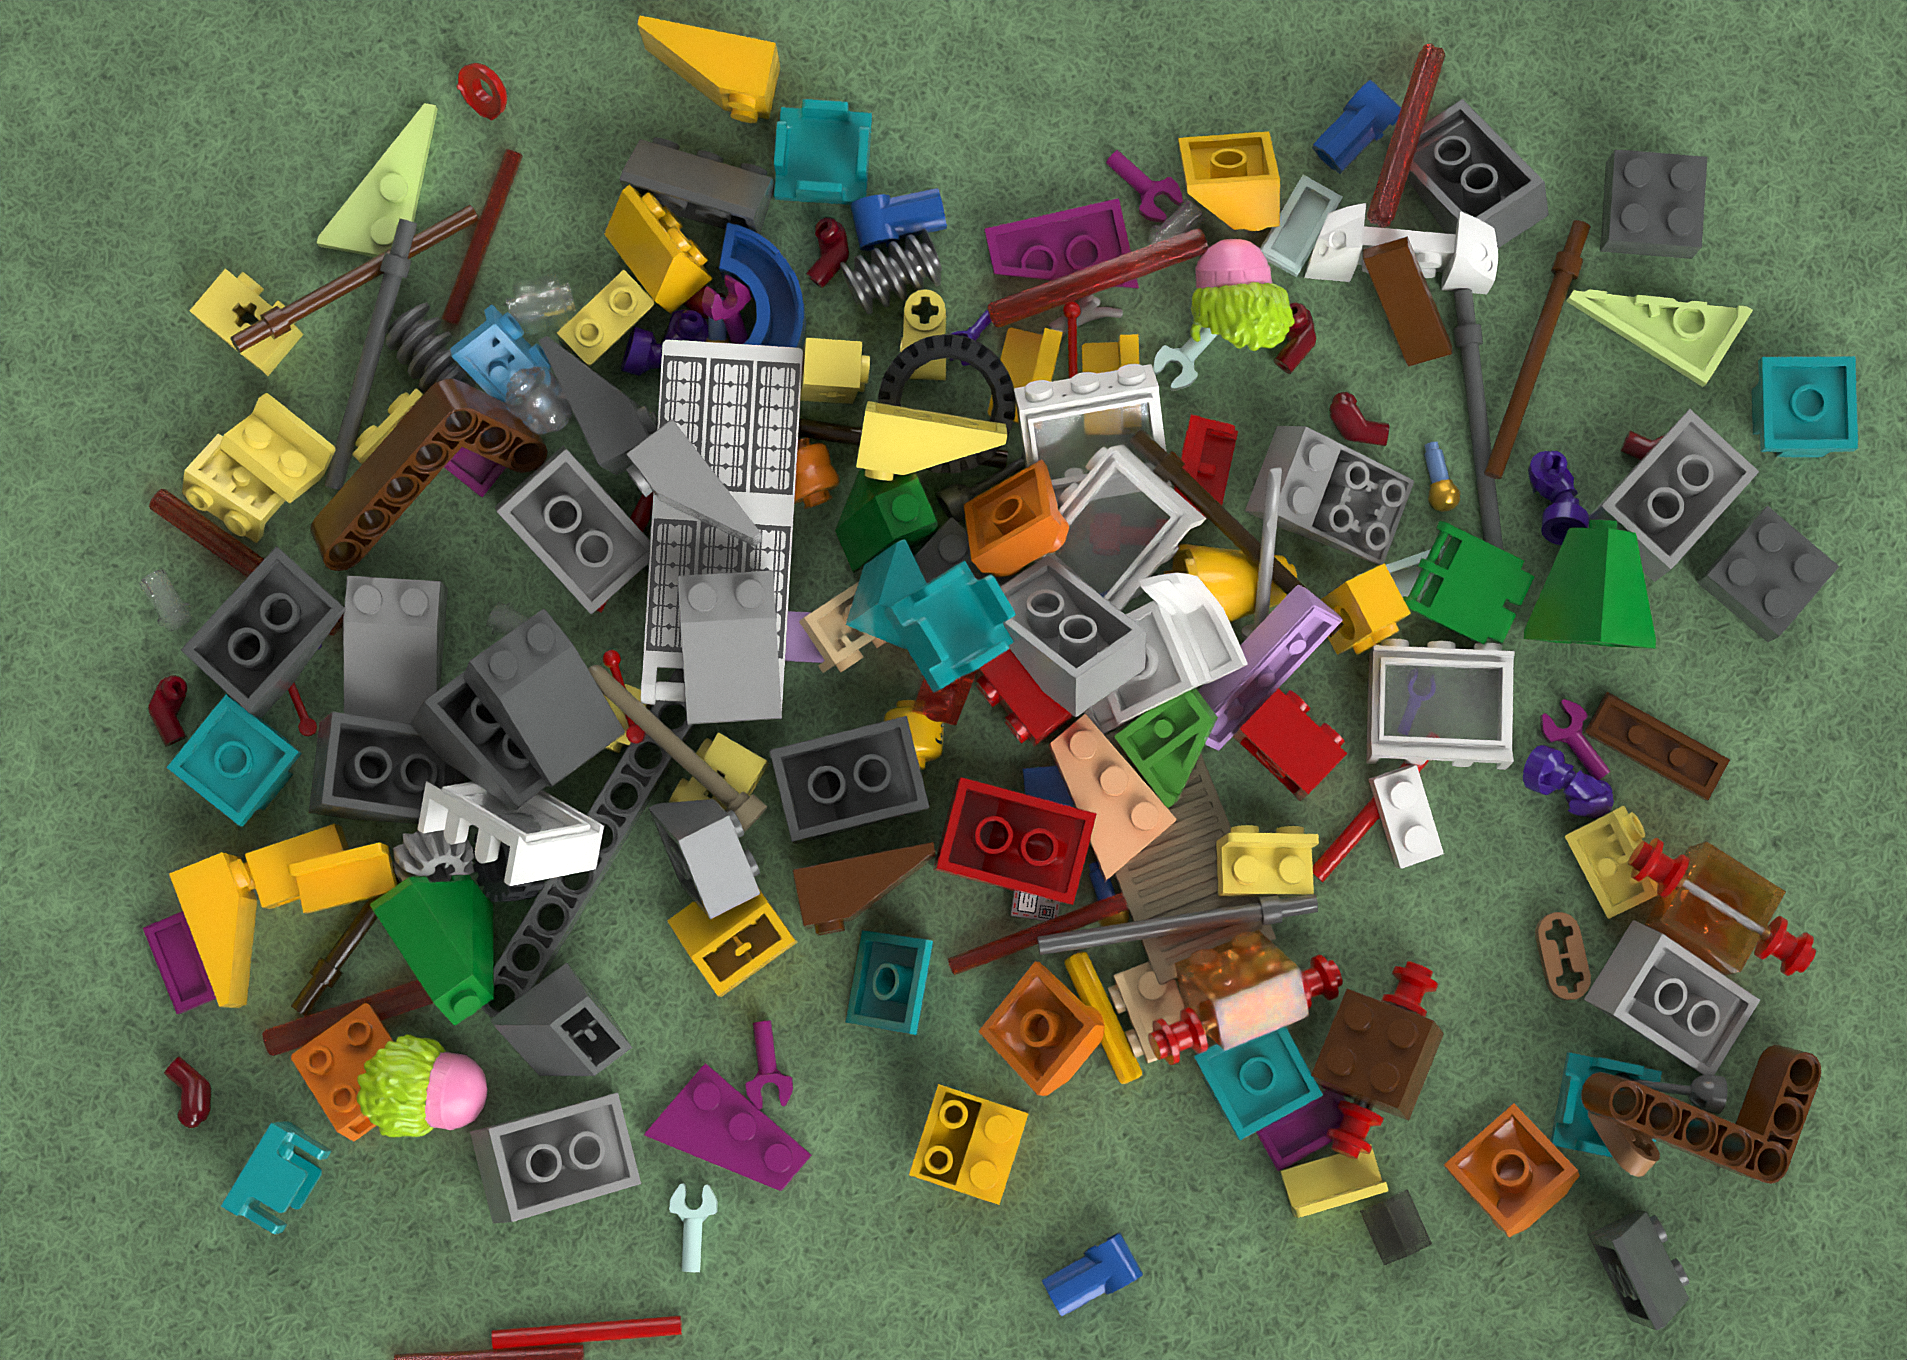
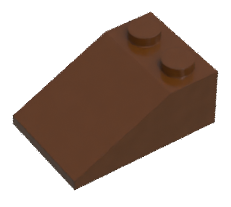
(848, 887)

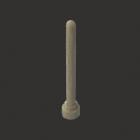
(745, 807)

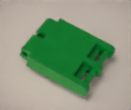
(1469, 586)

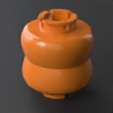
(814, 474)

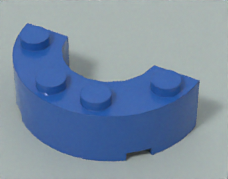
(771, 285)

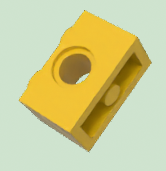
(1368, 610)

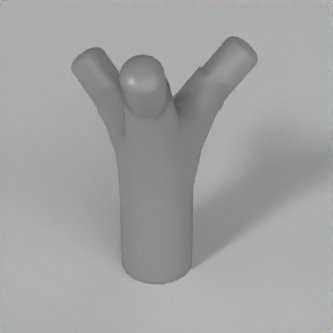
(1088, 313)

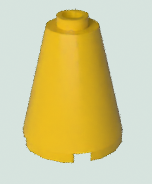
(1228, 576)

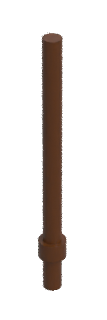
(1565, 269)
(278, 321)

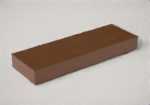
(1407, 301)
(1656, 746)

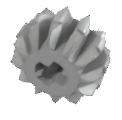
(432, 857)

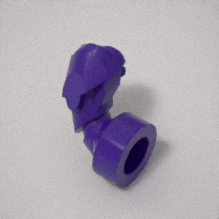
(643, 351)
(1554, 481)
(1548, 771)

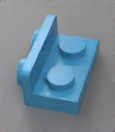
(497, 352)

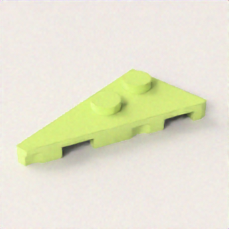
(387, 193)
(1680, 334)

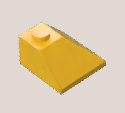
(1234, 178)

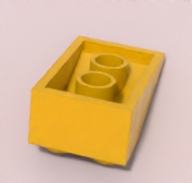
(725, 67)
(221, 917)

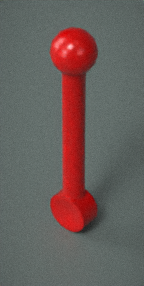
(1071, 312)
(612, 660)
(307, 725)

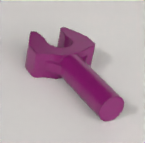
(1145, 187)
(729, 308)
(1574, 738)
(767, 1067)

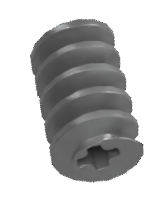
(893, 272)
(423, 349)

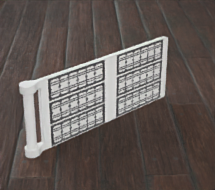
(744, 421)

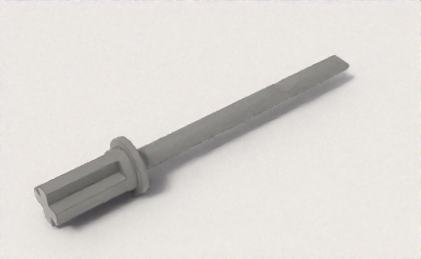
(1267, 550)

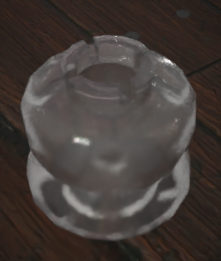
(541, 304)
(538, 400)

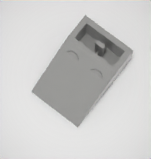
(1332, 493)

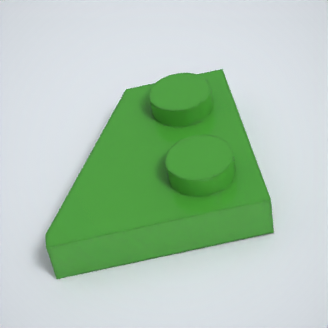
(1169, 742)

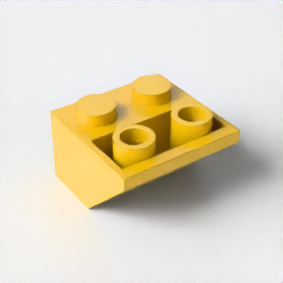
(656, 249)
(732, 943)
(968, 1144)

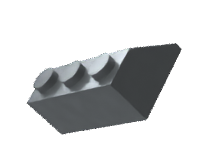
(700, 184)

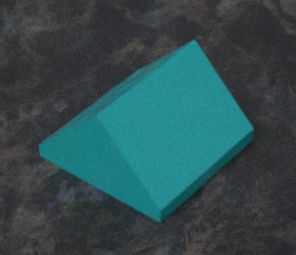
(882, 584)
(889, 982)

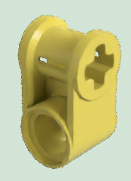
(915, 331)

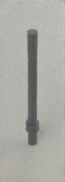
(394, 267)
(1468, 338)
(1267, 910)

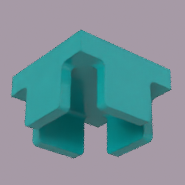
(822, 153)
(1806, 405)
(953, 624)
(235, 761)
(1258, 1080)
(1571, 1124)
(276, 1176)

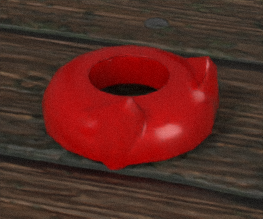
(476, 96)

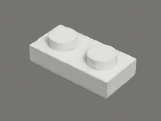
(1406, 816)

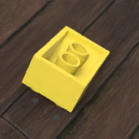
(914, 439)

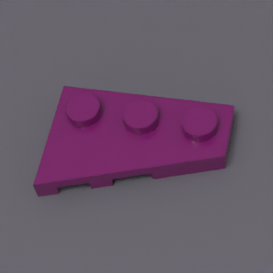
(1059, 242)
(729, 1131)

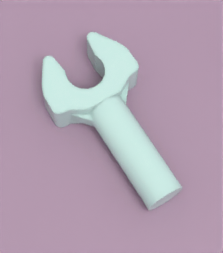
(1184, 357)
(692, 1224)

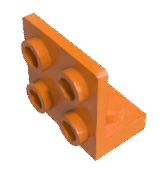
(334, 1063)

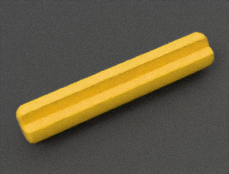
(1114, 1039)

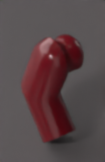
(833, 251)
(1300, 339)
(1352, 423)
(194, 1095)

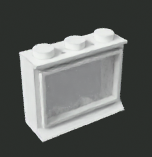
(1079, 415)
(1121, 525)
(1440, 703)
(543, 834)

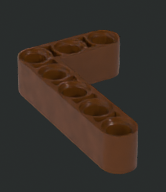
(411, 457)
(1754, 1147)

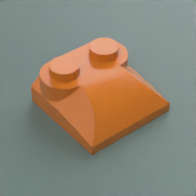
(1015, 522)
(1043, 1030)
(1513, 1171)

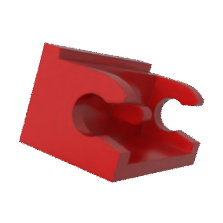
(1208, 455)

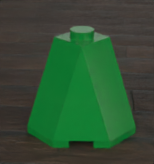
(882, 515)
(1595, 592)
(444, 938)

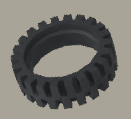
(961, 349)

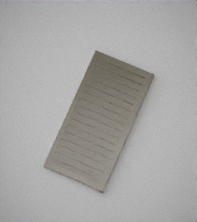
(1180, 873)

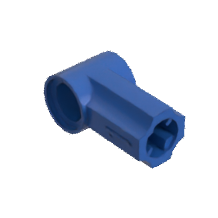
(1362, 122)
(888, 219)
(1099, 1271)

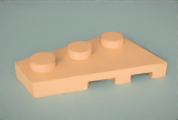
(1107, 785)

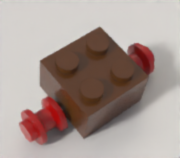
(1378, 1056)

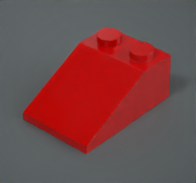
(1014, 841)

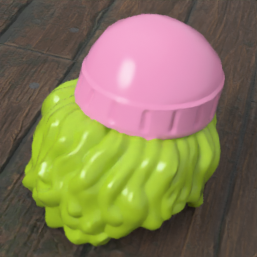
(1238, 297)
(420, 1088)

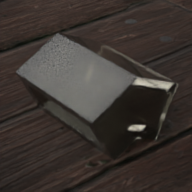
(1395, 1227)

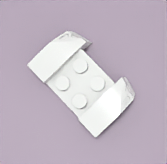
(1465, 258)
(1185, 647)

